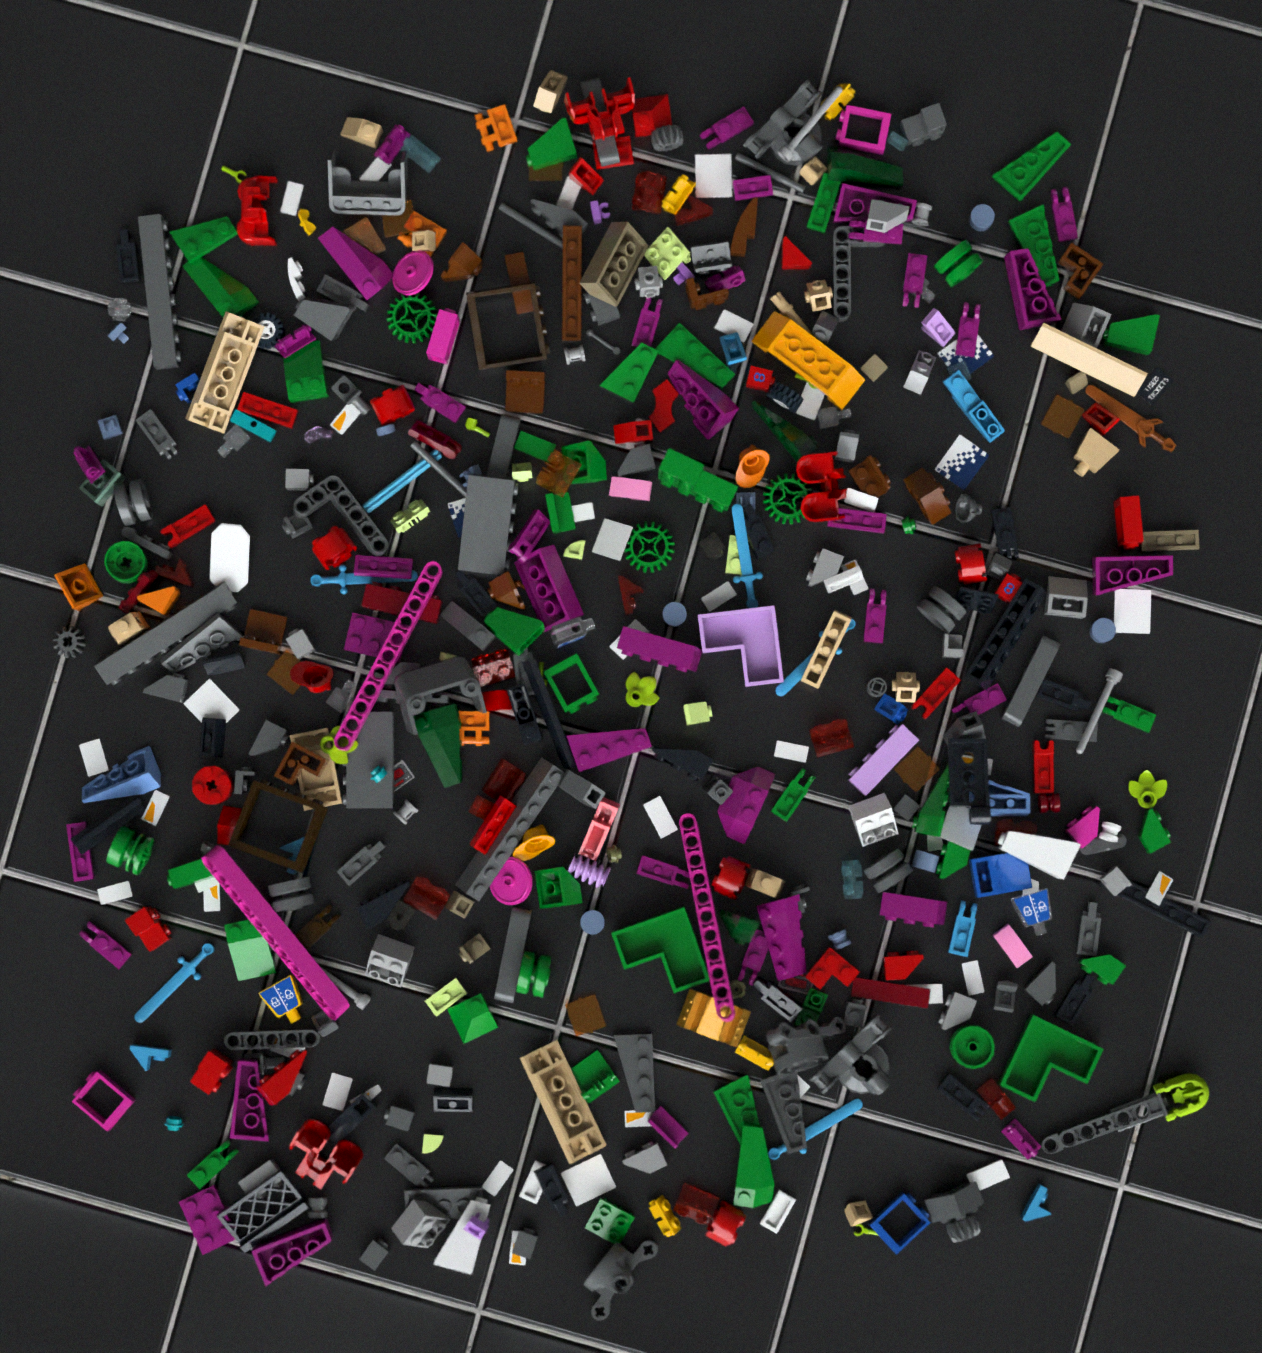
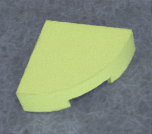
(575, 550)
(431, 1142)

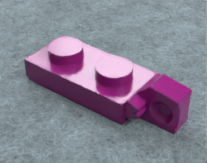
(440, 402)

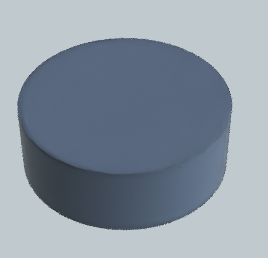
(385, 430)

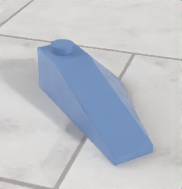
(130, 778)

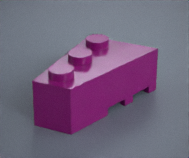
(913, 909)

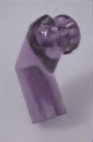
(316, 433)

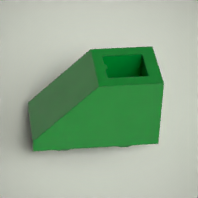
(1152, 833)
(953, 859)
(1104, 966)

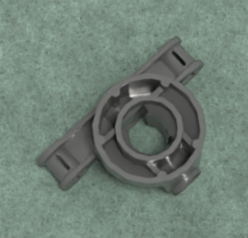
(792, 114)
(803, 1046)
(840, 1064)
(607, 1275)

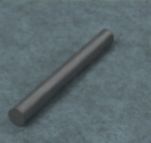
(767, 171)
(532, 225)
(439, 468)

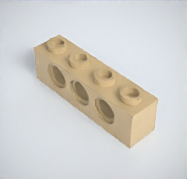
(826, 649)

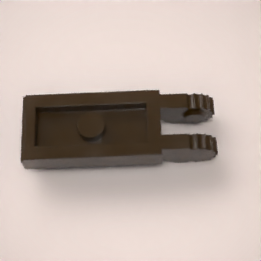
(316, 928)

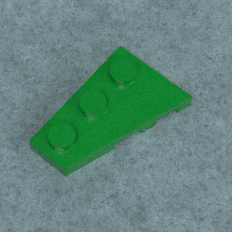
(202, 238)
(631, 373)

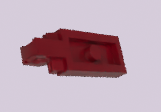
(145, 581)

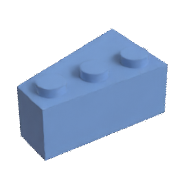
(1006, 800)

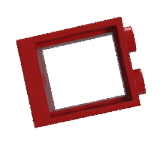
(1128, 522)

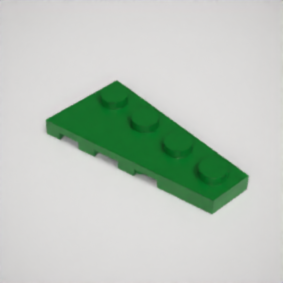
(1027, 170)
(1033, 233)
(689, 350)
(738, 1104)

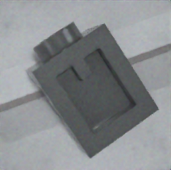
(241, 783)
(717, 789)
(797, 890)
(854, 1013)

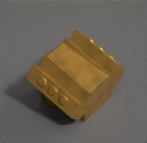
(701, 1017)

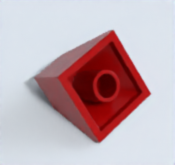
(650, 114)

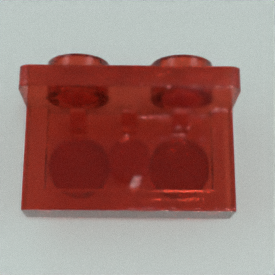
(649, 192)
(493, 667)
(831, 738)
(504, 780)
(1008, 825)
(427, 897)
(696, 1204)

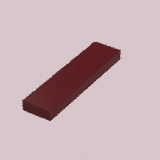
(891, 992)

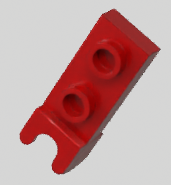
(188, 525)
(936, 692)
(1043, 767)

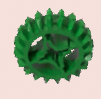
(403, 320)
(784, 490)
(660, 535)

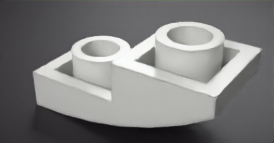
(294, 275)

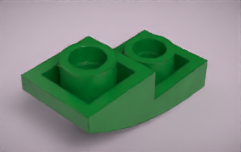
(812, 1007)

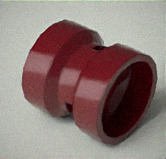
(1049, 803)

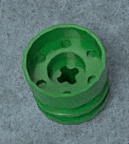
(115, 560)
(134, 852)

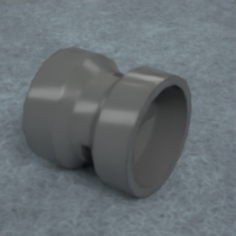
(876, 687)
(317, 1206)

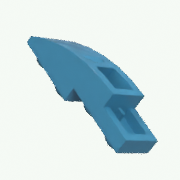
(973, 406)

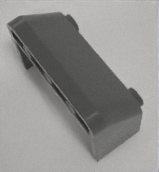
(367, 196)
(435, 677)

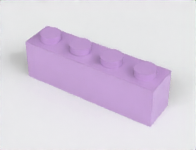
(883, 759)

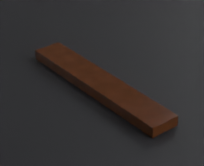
(571, 283)

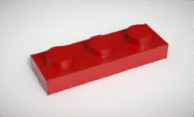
(267, 410)
(492, 825)

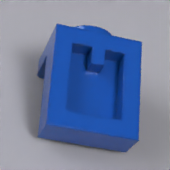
(188, 384)
(891, 709)

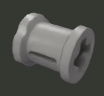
(922, 214)
(574, 354)
(405, 812)

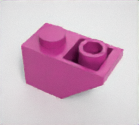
(1085, 828)

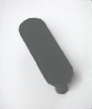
(1099, 845)

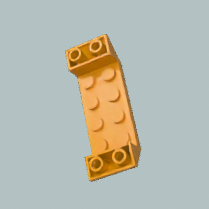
(809, 358)

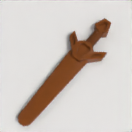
(1136, 422)

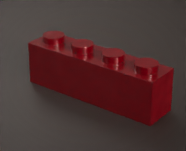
(393, 601)

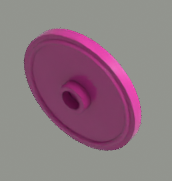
(412, 272)
(512, 882)

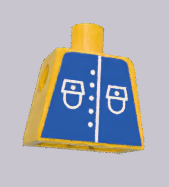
(283, 998)

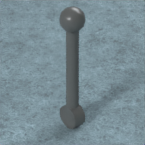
(616, 351)

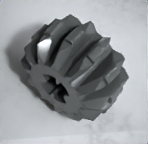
(667, 138)
(62, 643)
(963, 1229)

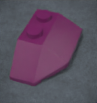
(744, 804)

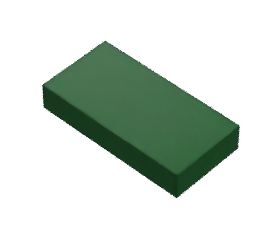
(534, 446)

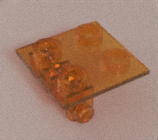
(365, 235)
(558, 473)

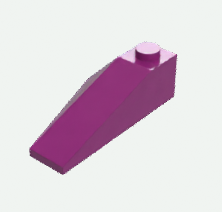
(361, 266)
(706, 403)

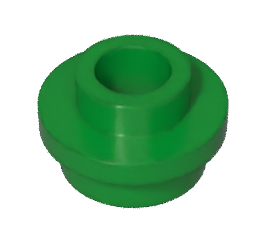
(909, 525)

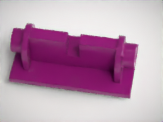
(392, 144)
(733, 277)
(292, 343)
(89, 463)
(1021, 1139)

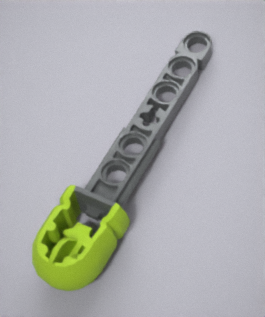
(1155, 1108)

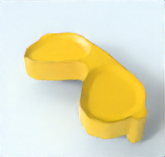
(308, 226)

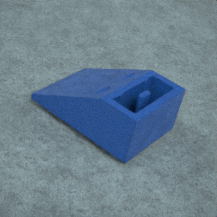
(999, 875)

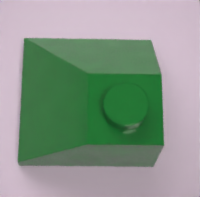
(593, 464)
(557, 888)
(472, 1018)

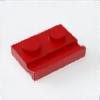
(624, 150)

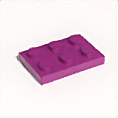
(368, 635)
(201, 1216)

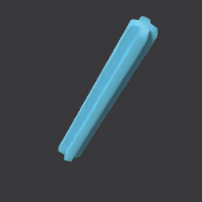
(399, 483)

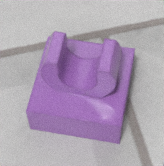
(597, 213)
(684, 274)
(476, 1226)

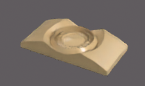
(321, 788)

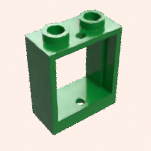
(560, 667)

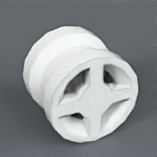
(1109, 831)

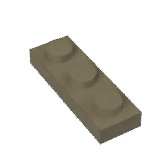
(1170, 540)

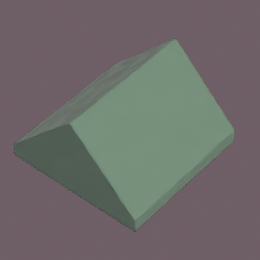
(102, 488)

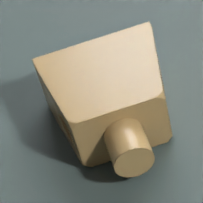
(1093, 453)
(128, 628)
(765, 883)

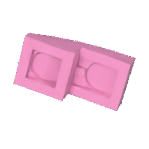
(630, 488)
(1012, 945)

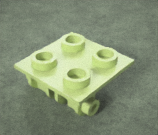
(667, 253)
(401, 519)

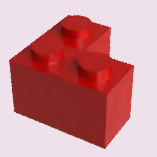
(149, 928)
(831, 964)
(211, 1071)

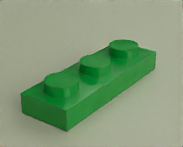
(823, 204)

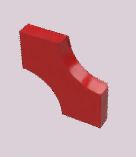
(662, 414)

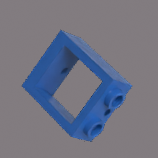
(921, 1213)

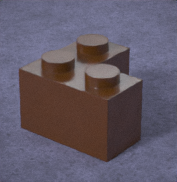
(1083, 268)
(928, 495)
(298, 759)

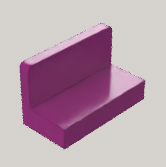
(752, 187)
(667, 1126)

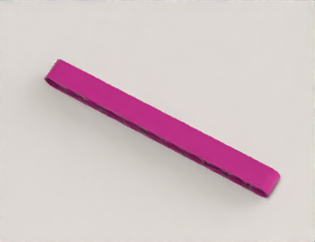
(388, 666)
(707, 926)
(275, 932)

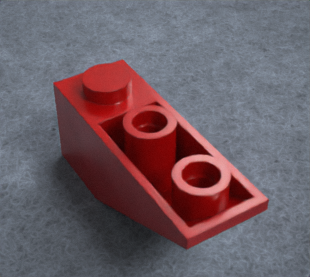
(281, 1081)

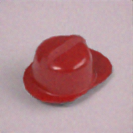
(312, 675)

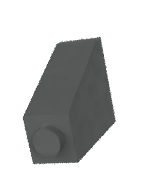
(324, 315)

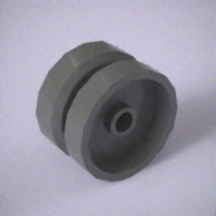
(133, 502)
(941, 609)
(888, 870)
(291, 895)

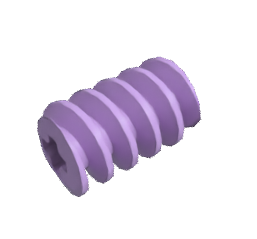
(589, 871)

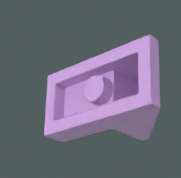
(937, 327)

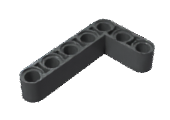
(845, 265)
(345, 510)

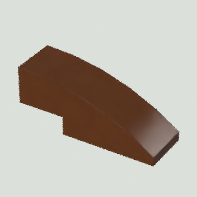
(745, 229)
(518, 274)

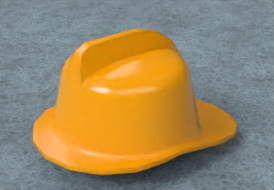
(534, 842)

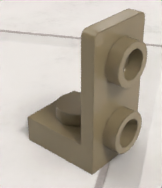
(473, 949)

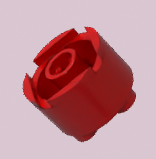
(392, 405)
(333, 547)
(971, 564)
(222, 780)
(731, 878)
(725, 1223)

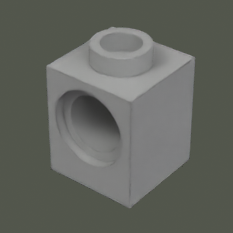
(299, 479)
(300, 643)

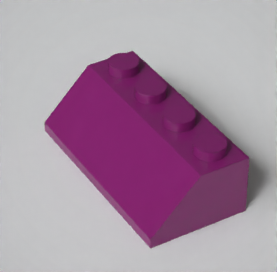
(548, 587)

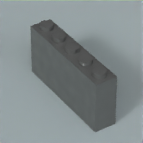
(487, 524)
(374, 749)

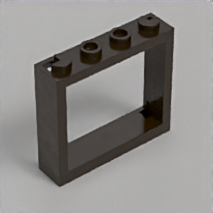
(541, 328)
(310, 837)

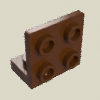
(700, 301)
(525, 391)
(870, 478)
(264, 631)

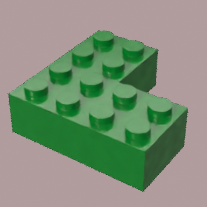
(691, 479)
(668, 937)
(1040, 1049)

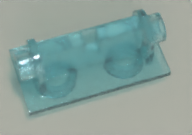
(420, 153)
(850, 870)

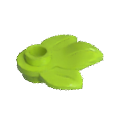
(643, 688)
(335, 754)
(1147, 786)

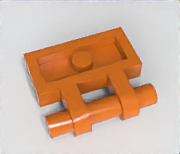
(502, 127)
(423, 223)
(476, 722)

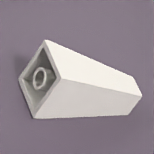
(1044, 853)
(462, 1247)

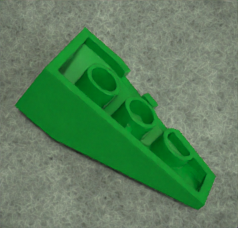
(220, 288)
(931, 815)
(754, 1175)

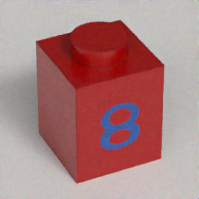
(760, 379)
(1008, 587)

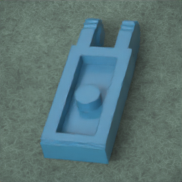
(962, 931)

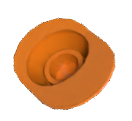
(751, 466)

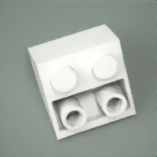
(873, 819)

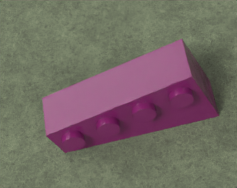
(856, 201)
(1029, 292)
(1118, 572)
(658, 648)
(603, 747)
(784, 936)
(248, 1106)
(290, 1248)

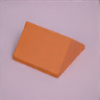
(79, 586)
(161, 600)

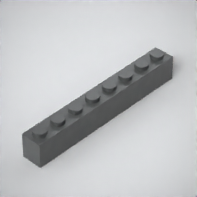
(158, 291)
(165, 633)
(528, 803)

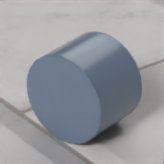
(981, 217)
(674, 614)
(1102, 630)
(925, 861)
(592, 922)

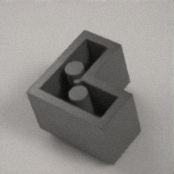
(927, 124)
(955, 1203)

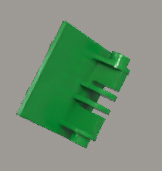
(594, 1076)
(609, 1221)

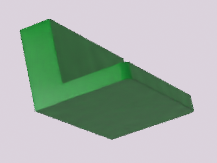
(560, 512)

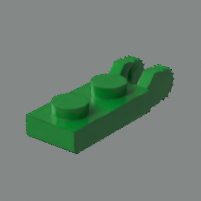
(1131, 714)
(792, 797)
(211, 1165)

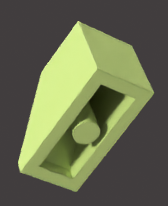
(697, 713)

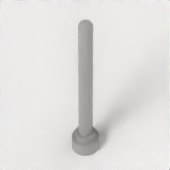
(786, 152)
(1113, 676)
(360, 999)

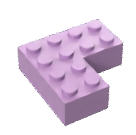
(752, 632)

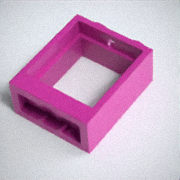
(860, 145)
(443, 336)
(117, 1114)

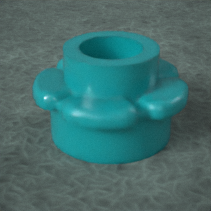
(378, 773)
(173, 1123)

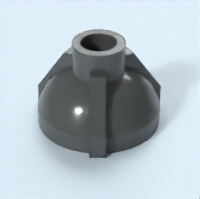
(967, 508)

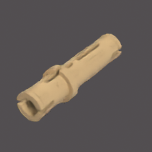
(787, 310)

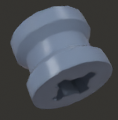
(839, 939)

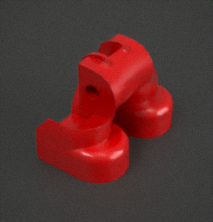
(607, 122)
(253, 224)
(823, 504)
(312, 1139)

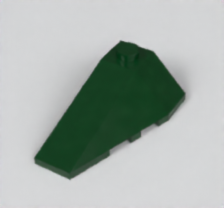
(856, 167)
(791, 437)
(440, 737)
(739, 926)

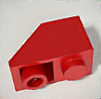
(633, 432)
(900, 966)

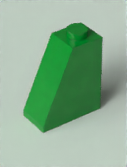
(552, 147)
(1133, 334)
(514, 629)
(188, 874)

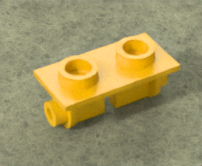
(844, 98)
(673, 201)
(755, 1053)
(661, 1208)

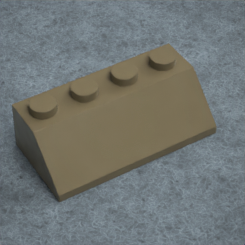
(614, 263)

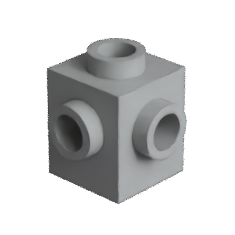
(648, 281)

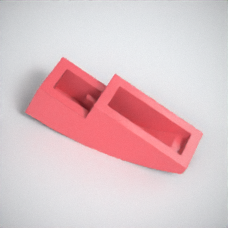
(599, 829)

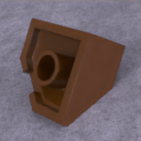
(462, 265)
(505, 591)

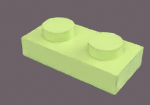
(522, 471)
(733, 561)
(446, 997)

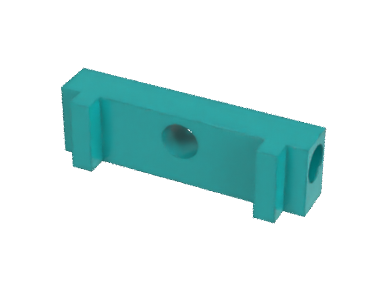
(260, 430)

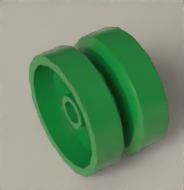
(957, 261)
(534, 974)
(963, 1038)

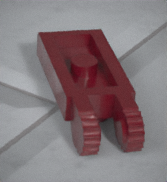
(435, 439)

